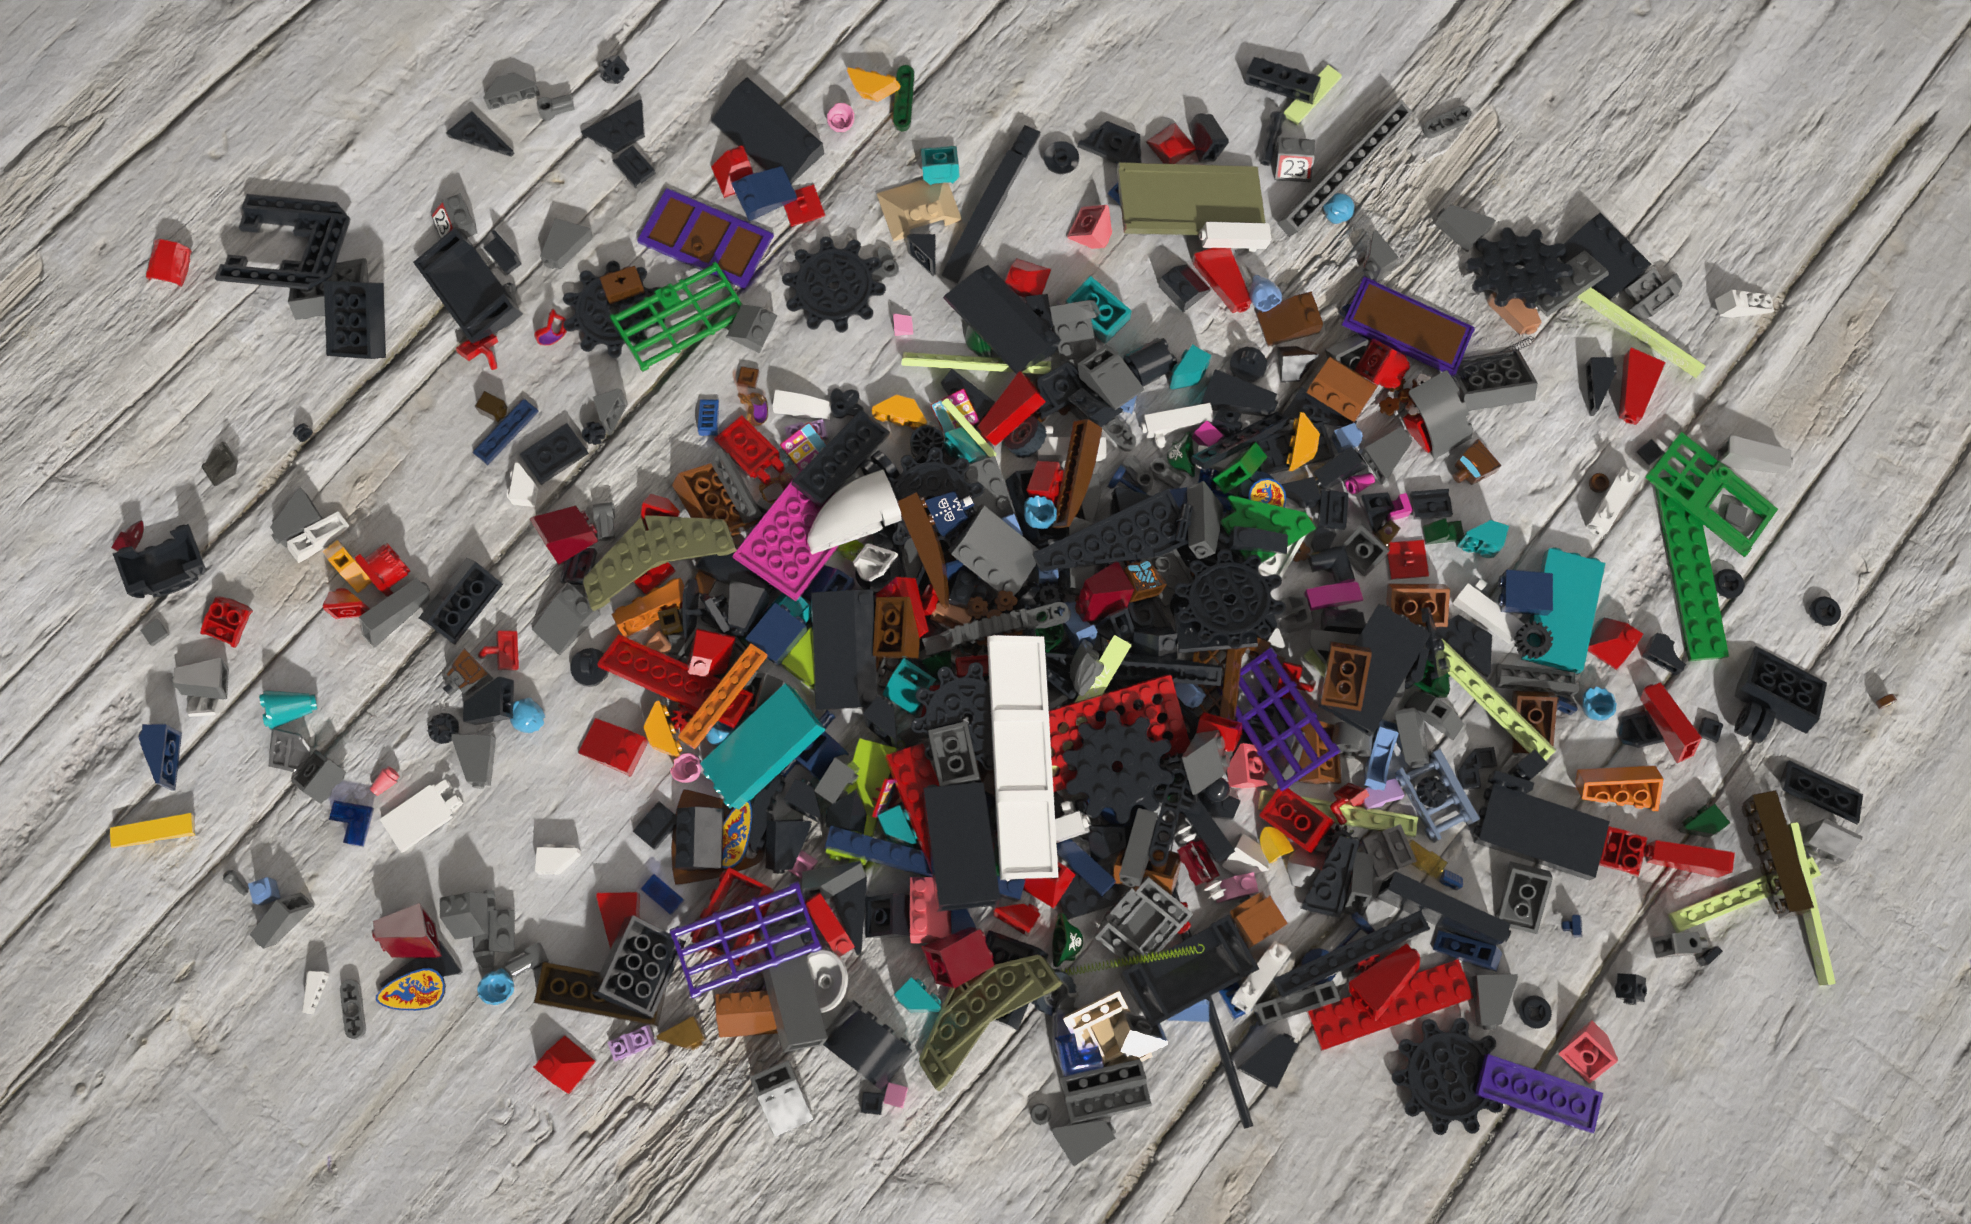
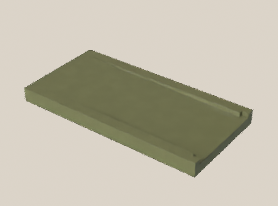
(1185, 197)

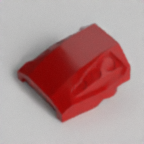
(169, 262)
(226, 620)
(1623, 851)

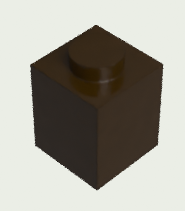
(491, 407)
(670, 621)

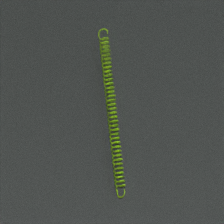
(1126, 960)

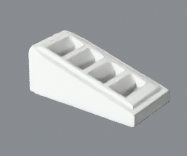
(314, 987)

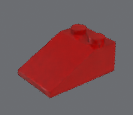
(907, 588)
(613, 746)
(1297, 818)

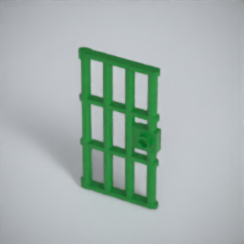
(672, 303)

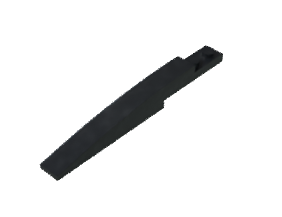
(990, 203)
(1149, 667)

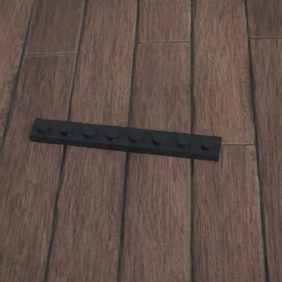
(1351, 954)

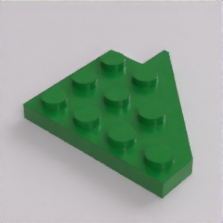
(1267, 517)

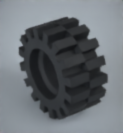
(1538, 629)

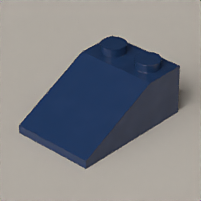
(764, 192)
(162, 752)

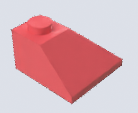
(1092, 227)
(1247, 768)
(1589, 1052)

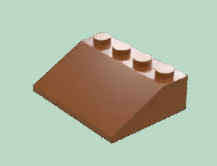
(707, 498)

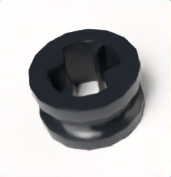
(302, 432)

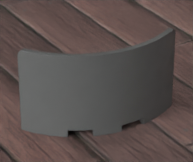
(1442, 413)

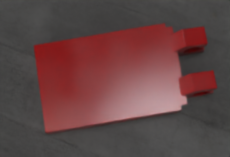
(750, 449)

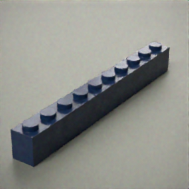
(899, 857)

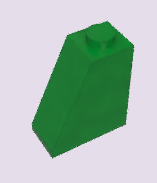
(1240, 468)

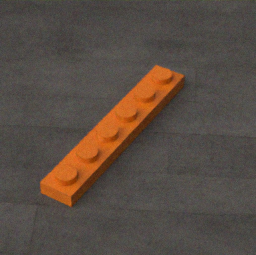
(722, 696)

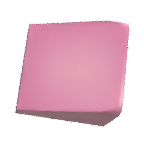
(902, 324)
(803, 863)
(895, 1095)

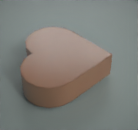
(659, 643)

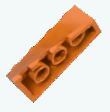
(644, 610)
(1623, 785)

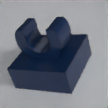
(1575, 926)

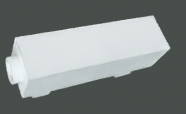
(1235, 235)
(1175, 421)
(1056, 448)
(1612, 501)
(1488, 612)
(1071, 824)
(1259, 981)

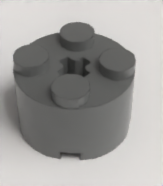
(1351, 741)

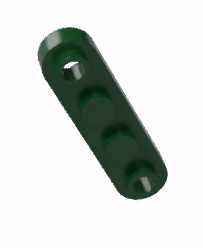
(904, 98)

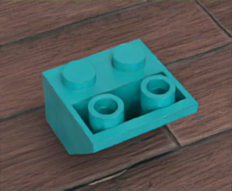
(1190, 369)
(961, 445)
(1485, 539)
(905, 683)
(896, 827)
(916, 999)

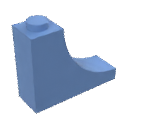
(1077, 629)

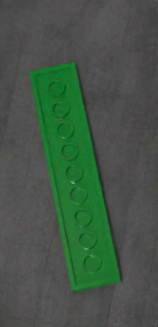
(1692, 577)

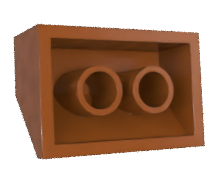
(1342, 389)
(1411, 598)
(1330, 770)
(1164, 876)
(744, 1014)

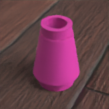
(1357, 483)

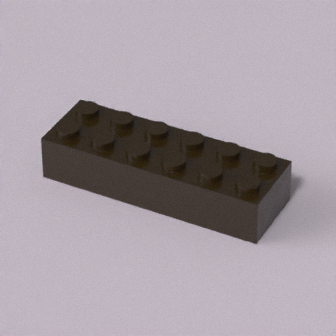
(1777, 855)
(571, 990)

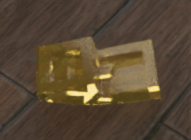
(1427, 860)

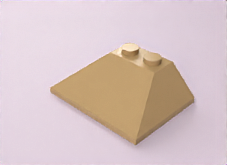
(917, 206)
(1095, 1027)

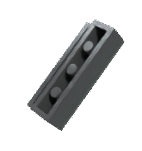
(1105, 1091)

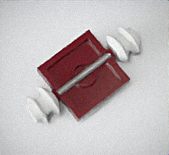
(1198, 862)

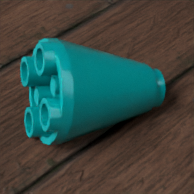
(285, 706)

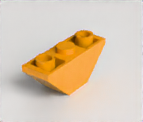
(872, 84)
(899, 411)
(1304, 442)
(347, 566)
(661, 732)

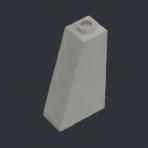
(1753, 455)

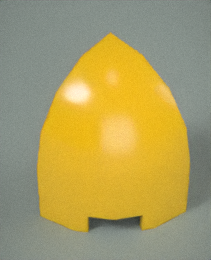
(1274, 844)

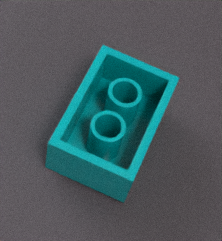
(1113, 312)

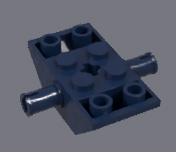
(819, 753)

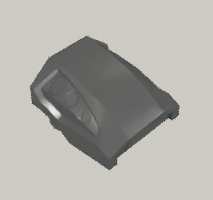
(1085, 668)

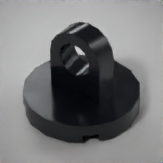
(1248, 364)
(1026, 595)
(585, 667)

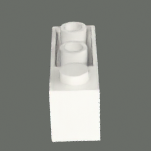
(1743, 303)

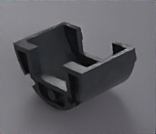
(161, 567)
(866, 1044)

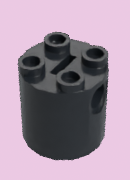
(1150, 361)

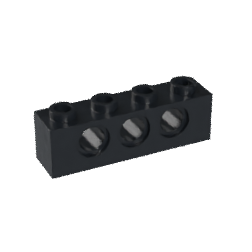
(1283, 80)

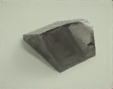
(220, 464)

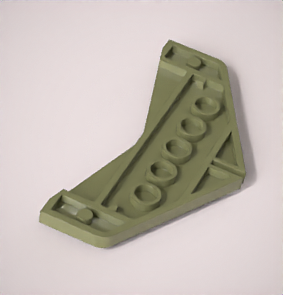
(642, 550)
(970, 1011)

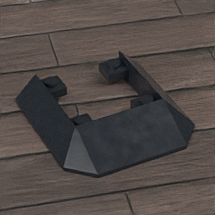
(318, 220)

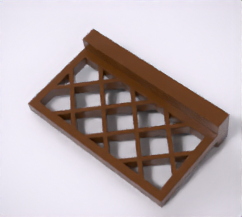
(1230, 682)

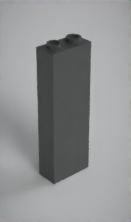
(792, 994)

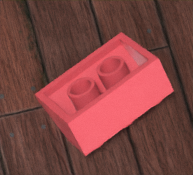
(925, 921)

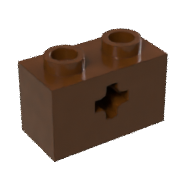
(631, 284)

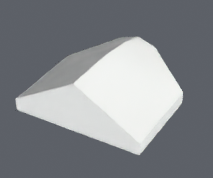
(873, 561)
(204, 706)

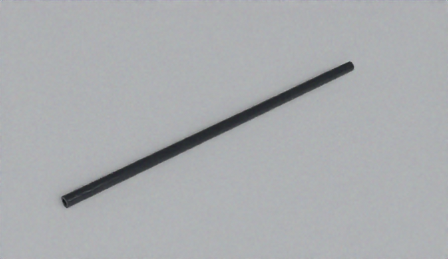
(1224, 1051)

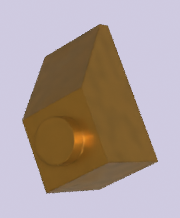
(685, 1034)

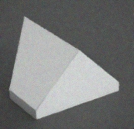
(1246, 858)

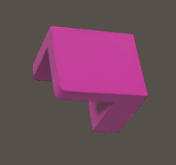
(1207, 435)
(1402, 508)

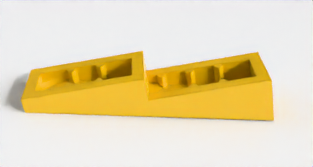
(152, 830)

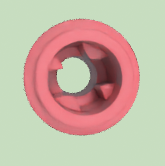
(385, 780)

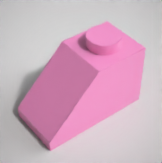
(1238, 887)

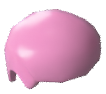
(840, 117)
(686, 768)

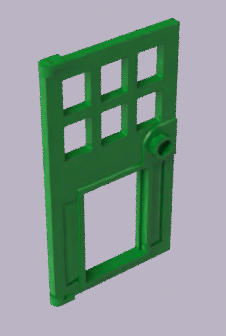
(1706, 492)

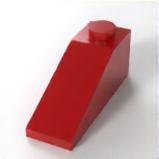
(829, 925)

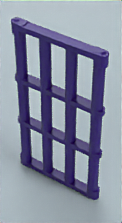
(1274, 697)
(724, 936)

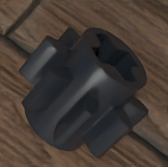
(593, 433)

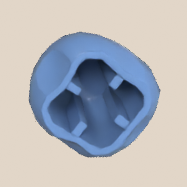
(1264, 293)

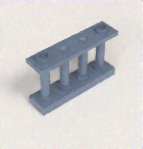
(1457, 796)

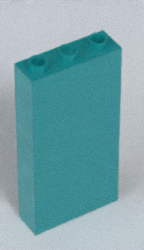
(1575, 602)
(762, 747)

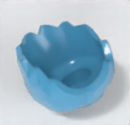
(1339, 208)
(1039, 512)
(1598, 704)
(527, 716)
(719, 733)
(495, 987)

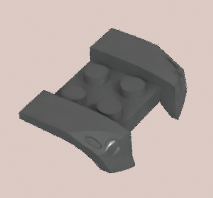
(1075, 329)

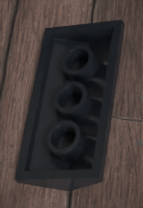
(1822, 792)

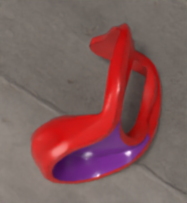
(546, 336)

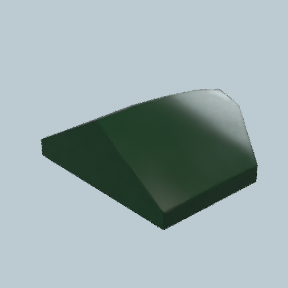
(1437, 687)

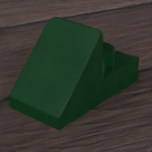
(1442, 531)
(936, 662)

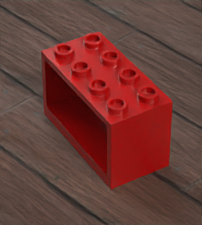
(717, 898)

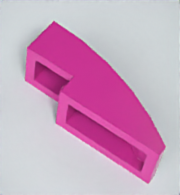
(1333, 595)

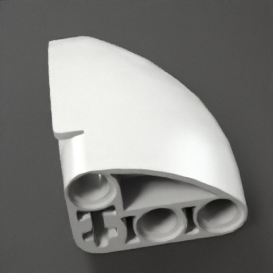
(854, 512)

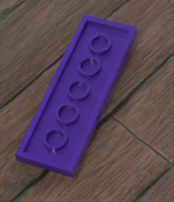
(1539, 1093)

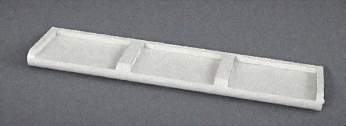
(1022, 757)

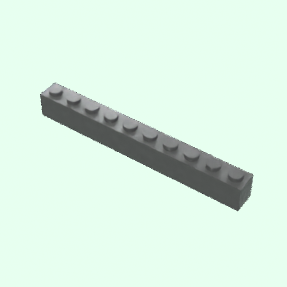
(1345, 168)

